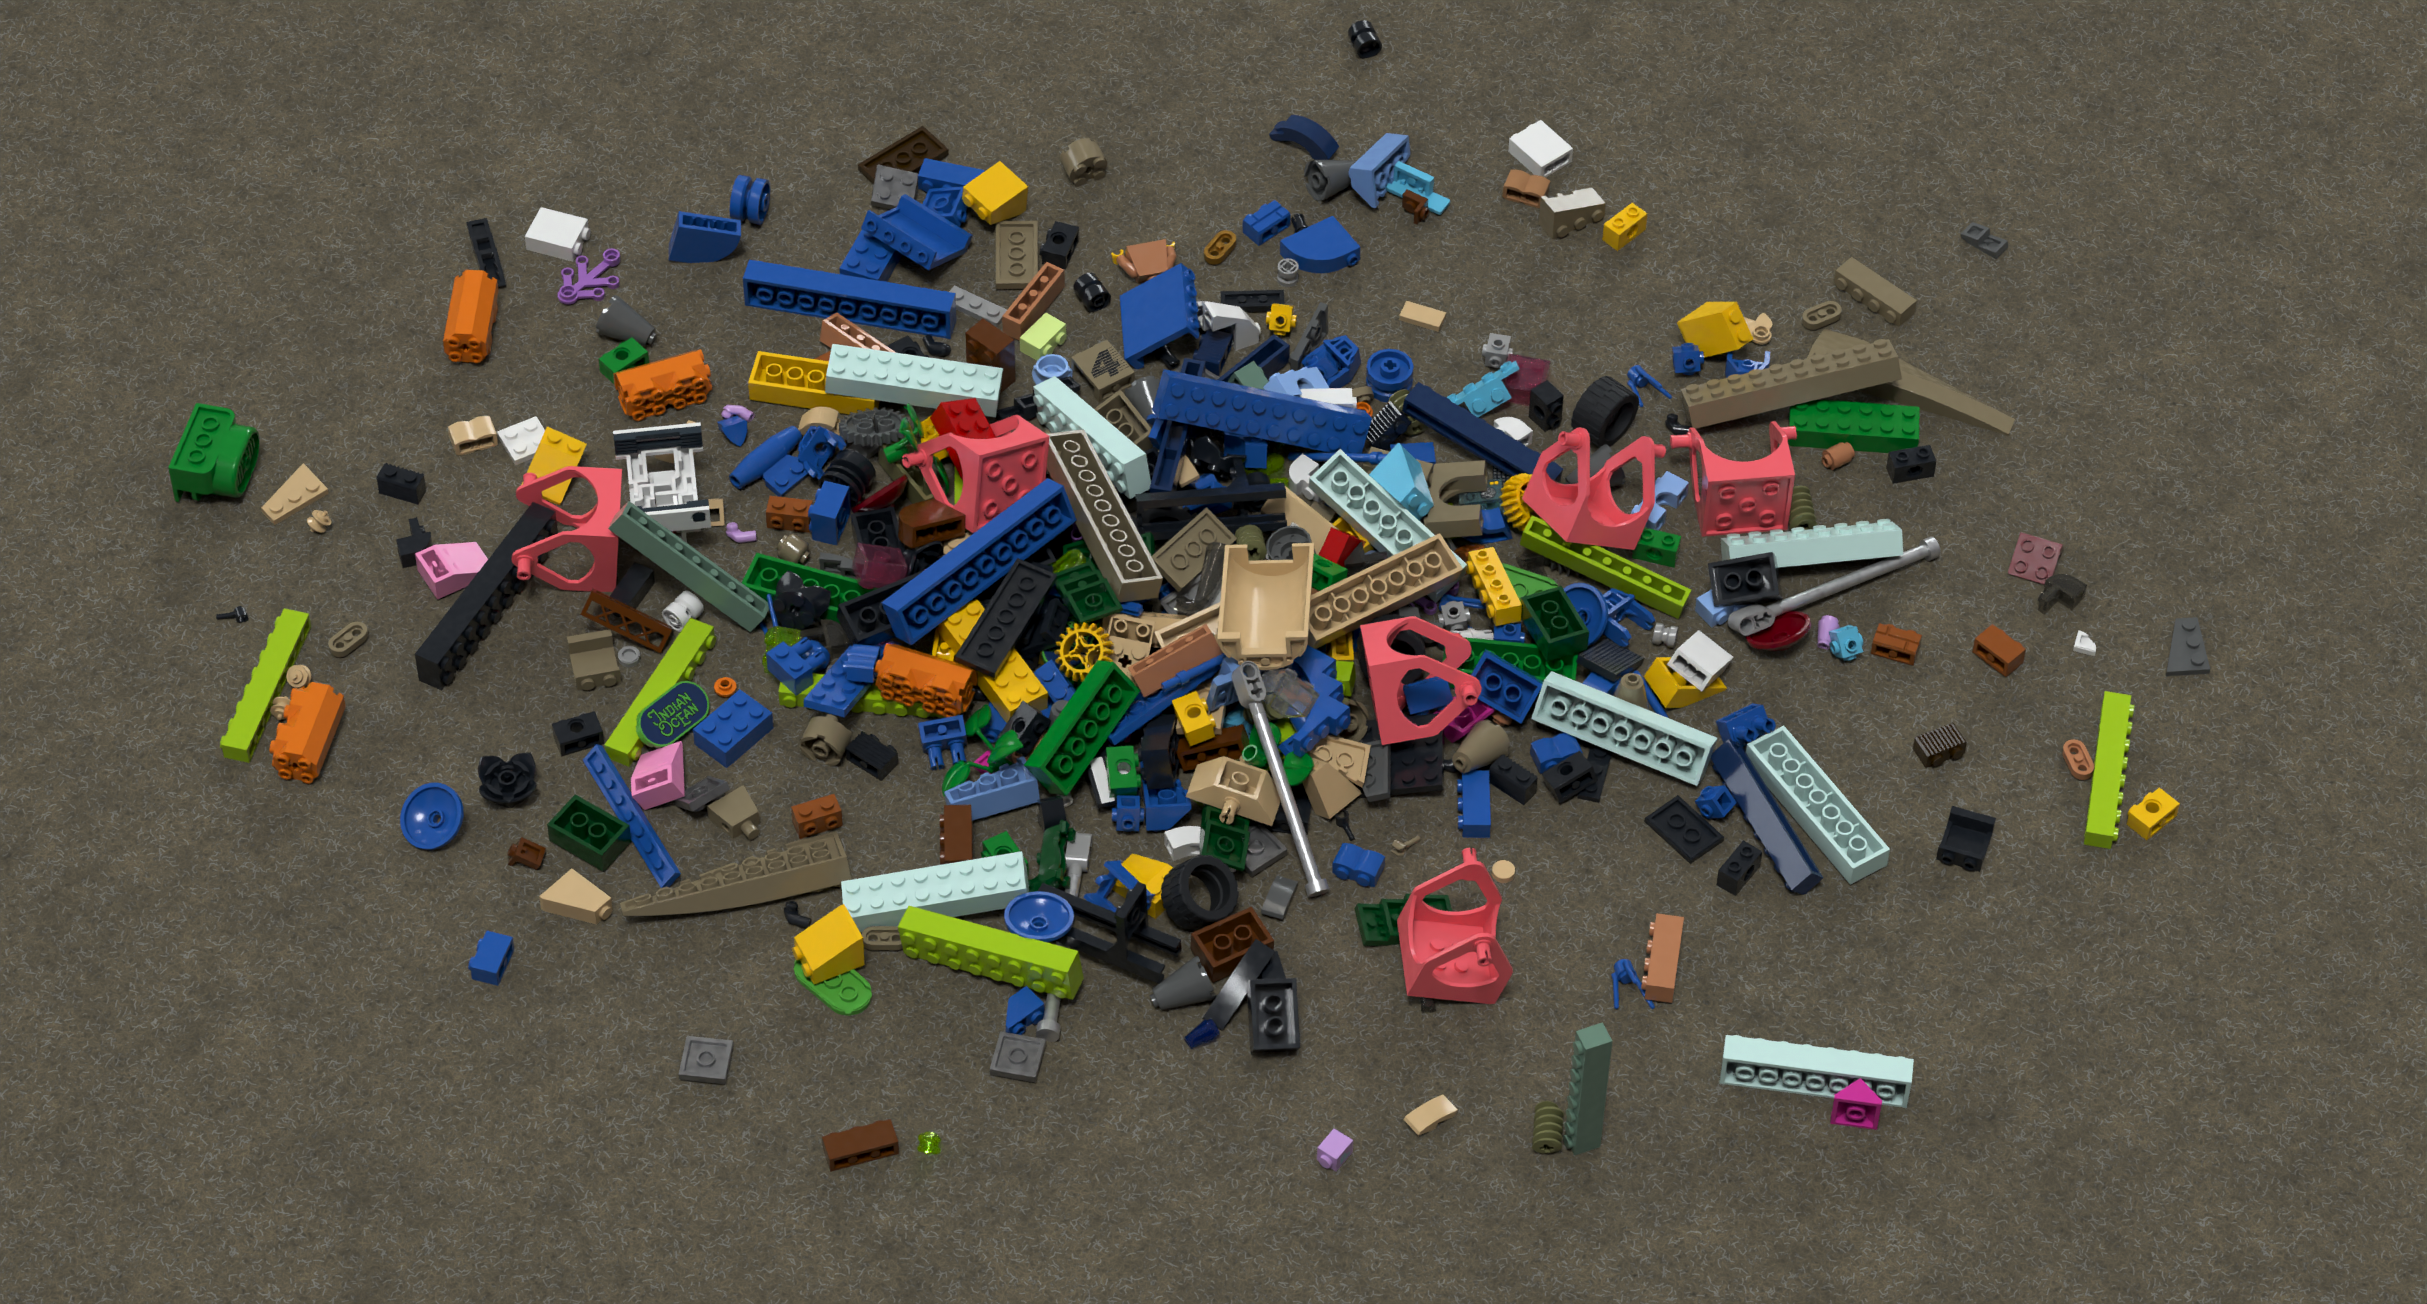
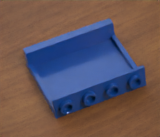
(918, 233)
(1158, 313)

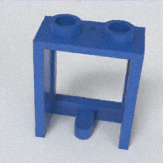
(1106, 883)

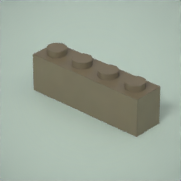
(1875, 292)

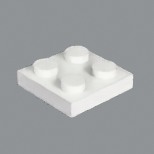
(522, 439)

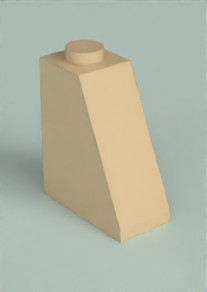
(1328, 789)
(577, 899)

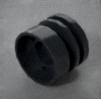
(851, 470)

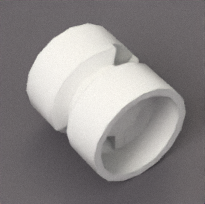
(682, 609)

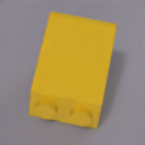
(996, 194)
(1716, 328)
(830, 946)

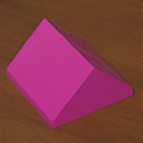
(1466, 720)
(1856, 1106)

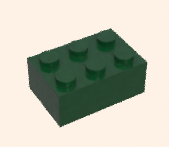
(1554, 623)
(589, 832)

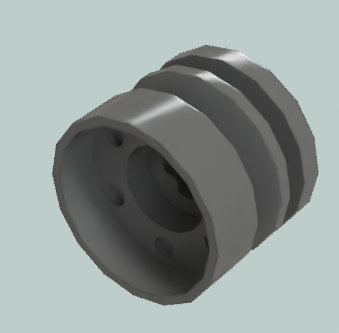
(1280, 542)

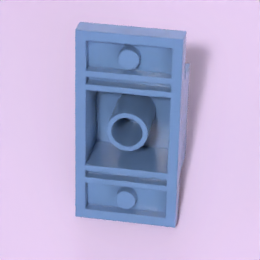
(1222, 688)

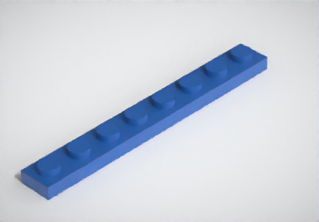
(629, 811)

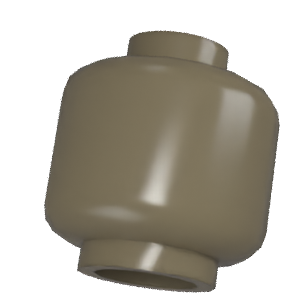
(793, 549)

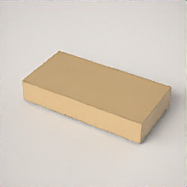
(1422, 316)

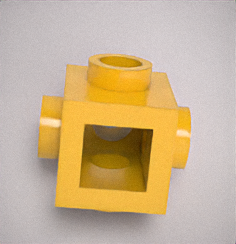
(1284, 311)

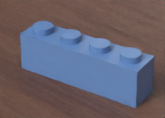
(1376, 167)
(997, 792)

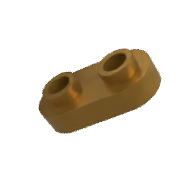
(1218, 248)

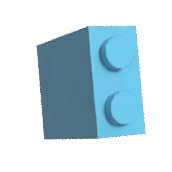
(1404, 480)

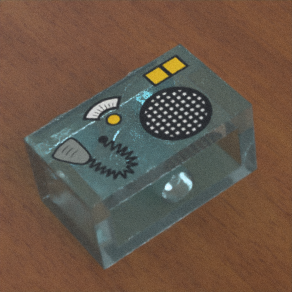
(1488, 499)

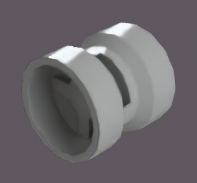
(1287, 272)
(1665, 635)

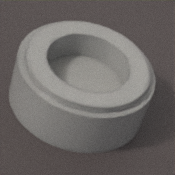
(629, 656)

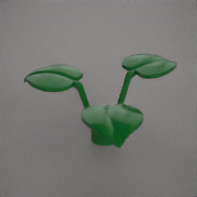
(896, 451)
(1005, 745)
(1296, 767)

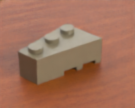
(1570, 212)

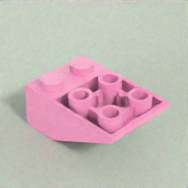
(449, 566)
(659, 776)

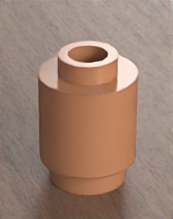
(1837, 455)

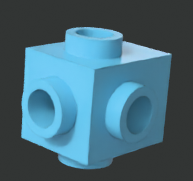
(1846, 642)

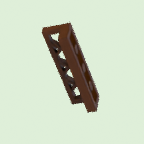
(629, 612)

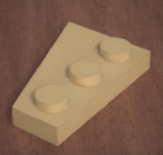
(295, 494)
(1344, 755)

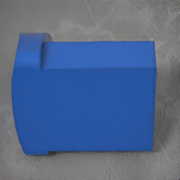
(734, 429)
(1157, 431)

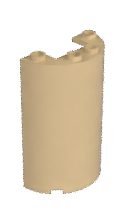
(1265, 606)

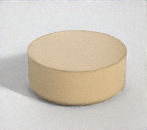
(1503, 871)

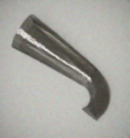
(1209, 583)

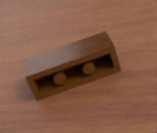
(1228, 744)
(860, 1145)

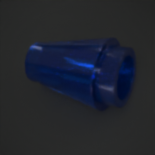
(1201, 1034)

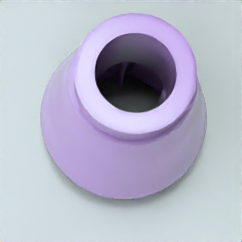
(1825, 625)

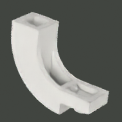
(1184, 842)

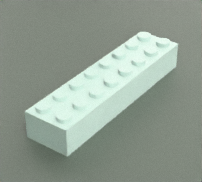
(910, 378)
(1065, 411)
(1371, 510)
(1819, 544)
(1624, 728)
(1818, 805)
(942, 889)
(1813, 1069)

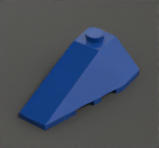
(1164, 806)

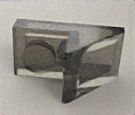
(1359, 561)
(1533, 563)

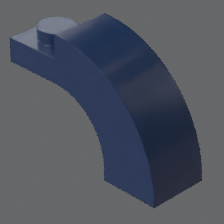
(1307, 134)

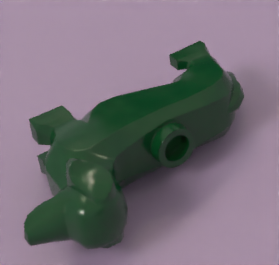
(1052, 857)

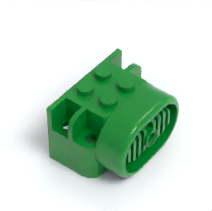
(214, 454)

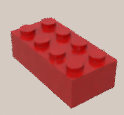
(962, 419)

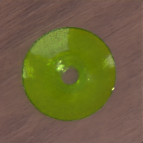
(1274, 463)

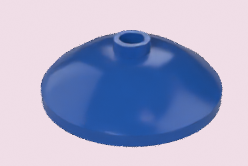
(1589, 602)
(421, 814)
(1039, 916)

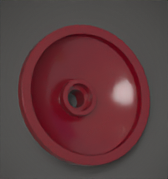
(883, 498)
(1783, 633)

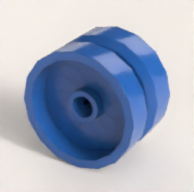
(750, 199)
(1388, 373)

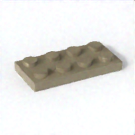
(1016, 253)
(1184, 554)

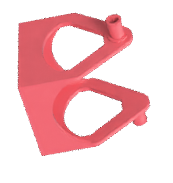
(993, 469)
(1742, 494)
(1586, 509)
(591, 530)
(1388, 668)
(1454, 952)

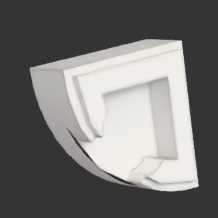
(2084, 644)

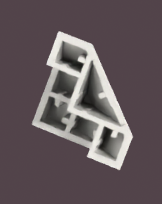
(1230, 320)

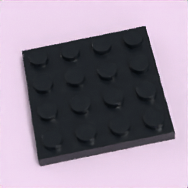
(1414, 763)

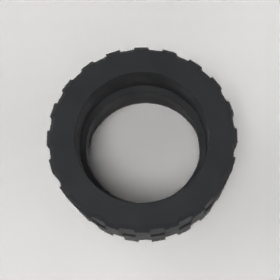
(1605, 411)
(1409, 636)
(1218, 880)

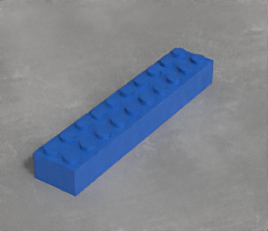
(855, 298)
(1260, 413)
(979, 561)

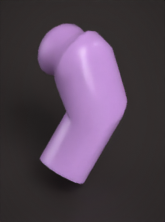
(738, 410)
(739, 536)

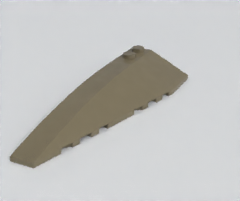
(1922, 390)
(802, 868)

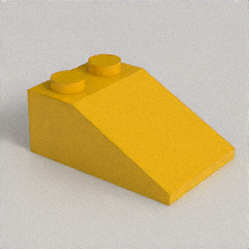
(554, 453)
(1674, 689)
(1149, 873)

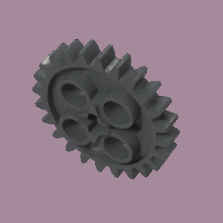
(860, 427)

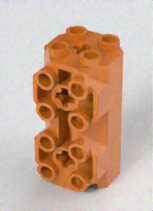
(471, 317)
(672, 380)
(918, 676)
(309, 731)

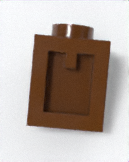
(1415, 203)
(526, 853)

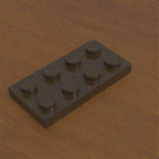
(906, 153)

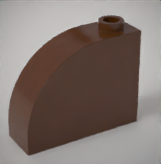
(929, 522)

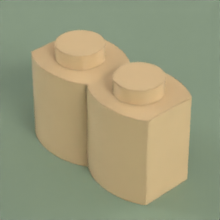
(472, 435)

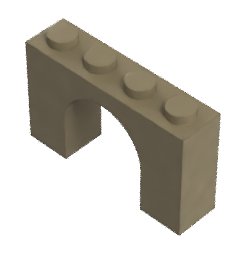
(1448, 481)

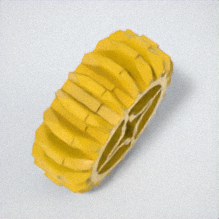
(1514, 506)
(1075, 654)

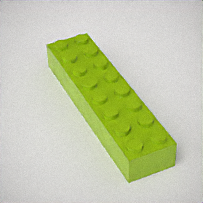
(990, 952)

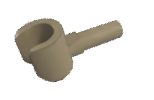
(1400, 847)

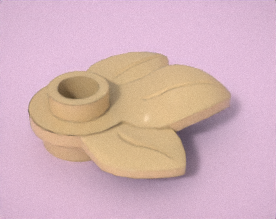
(1760, 327)

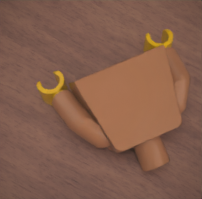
(1146, 259)

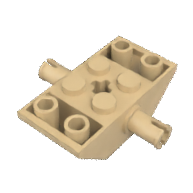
(1131, 639)
(1235, 789)

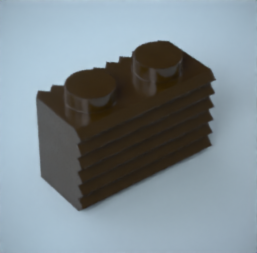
(1939, 745)

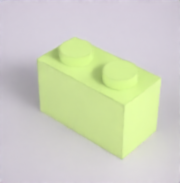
(1043, 337)

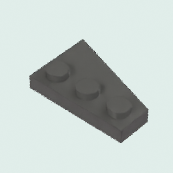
(1311, 338)
(2187, 649)
(1378, 772)

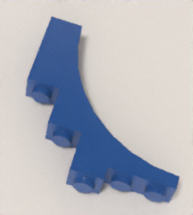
(1328, 711)

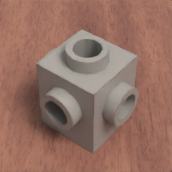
(1494, 354)
(1454, 616)

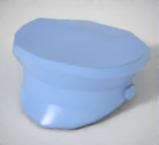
(1050, 366)

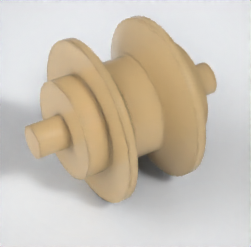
(320, 519)
(298, 676)
(278, 707)

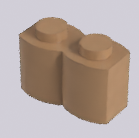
(1525, 188)

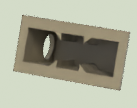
(735, 814)

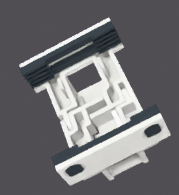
(673, 490)

